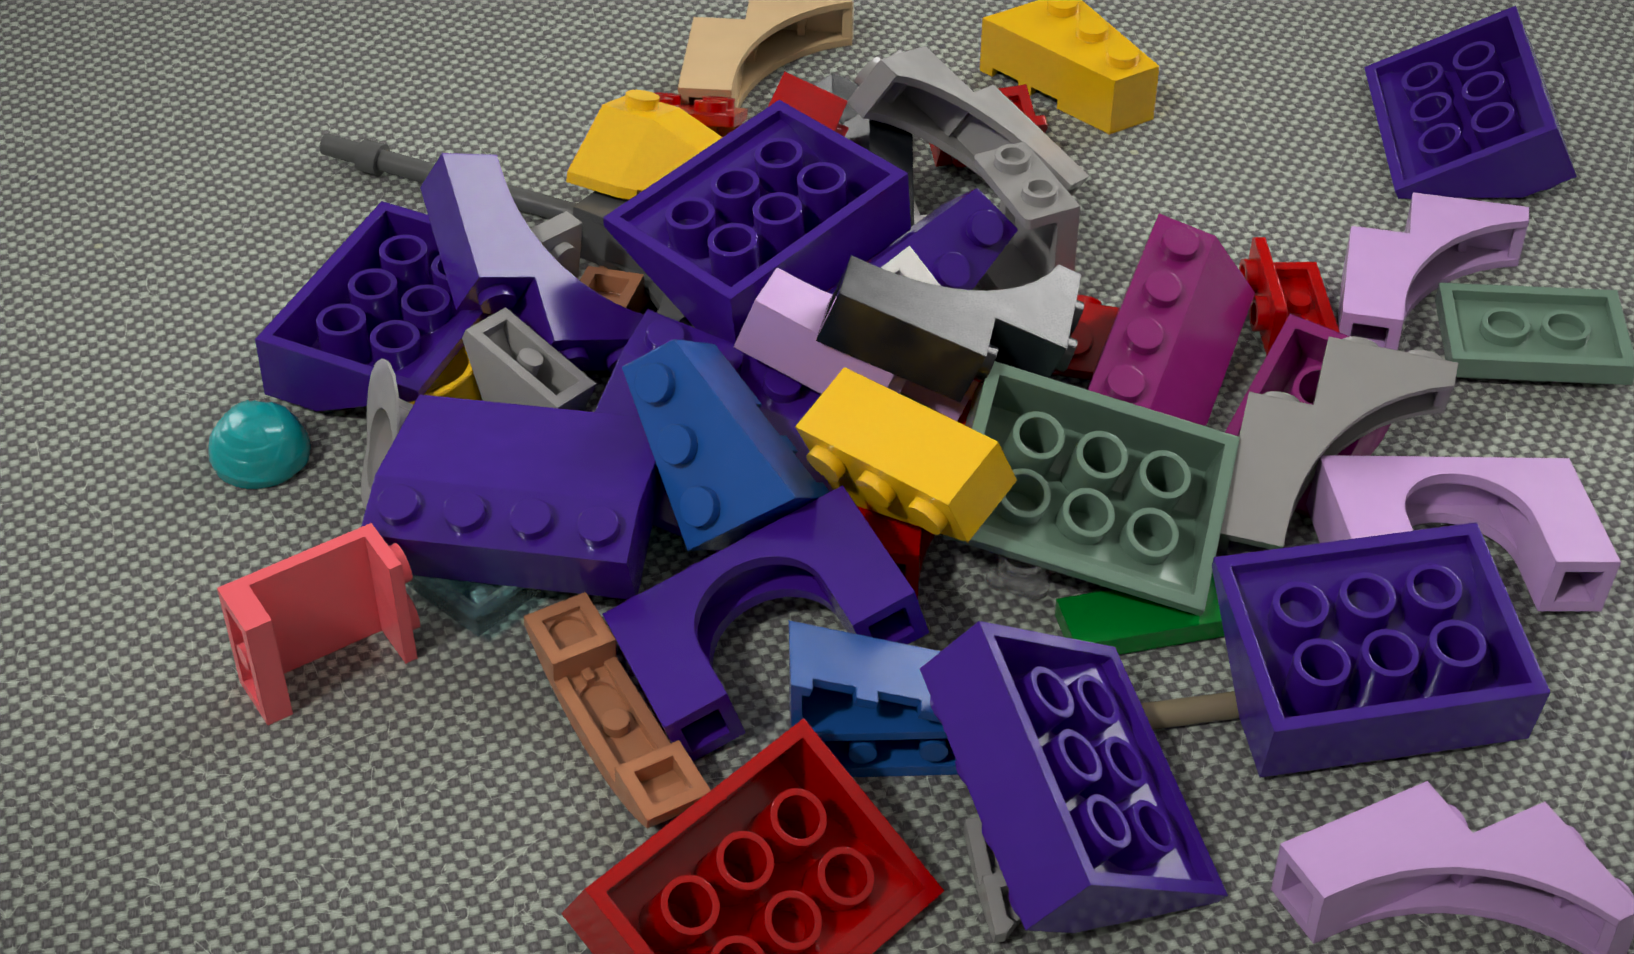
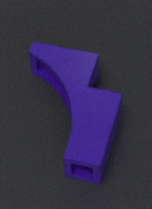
(500, 263)

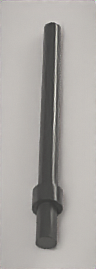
(377, 158)

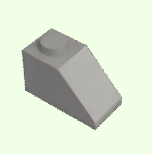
(521, 367)

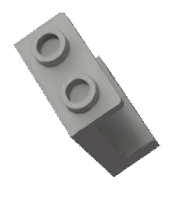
(1038, 208)

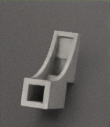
(933, 103)
(1284, 438)

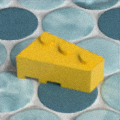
(1073, 58)
(904, 457)

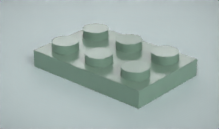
(1535, 333)

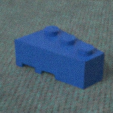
(715, 446)
(867, 702)

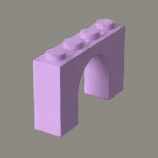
(1521, 503)

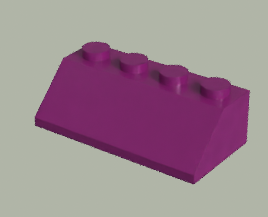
(1175, 325)

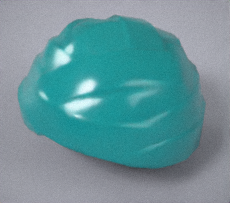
(258, 445)

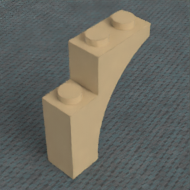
(735, 54)

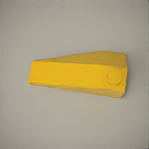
(636, 145)

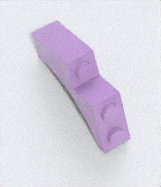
(1442, 241)
(784, 333)
(1424, 859)

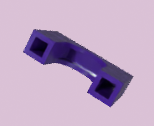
(812, 554)

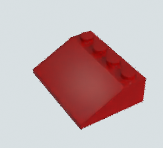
(762, 865)

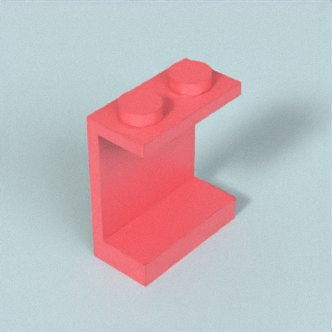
(315, 608)

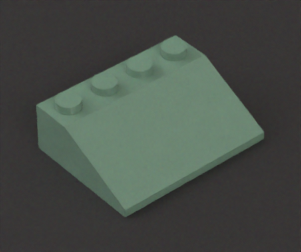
(1104, 487)

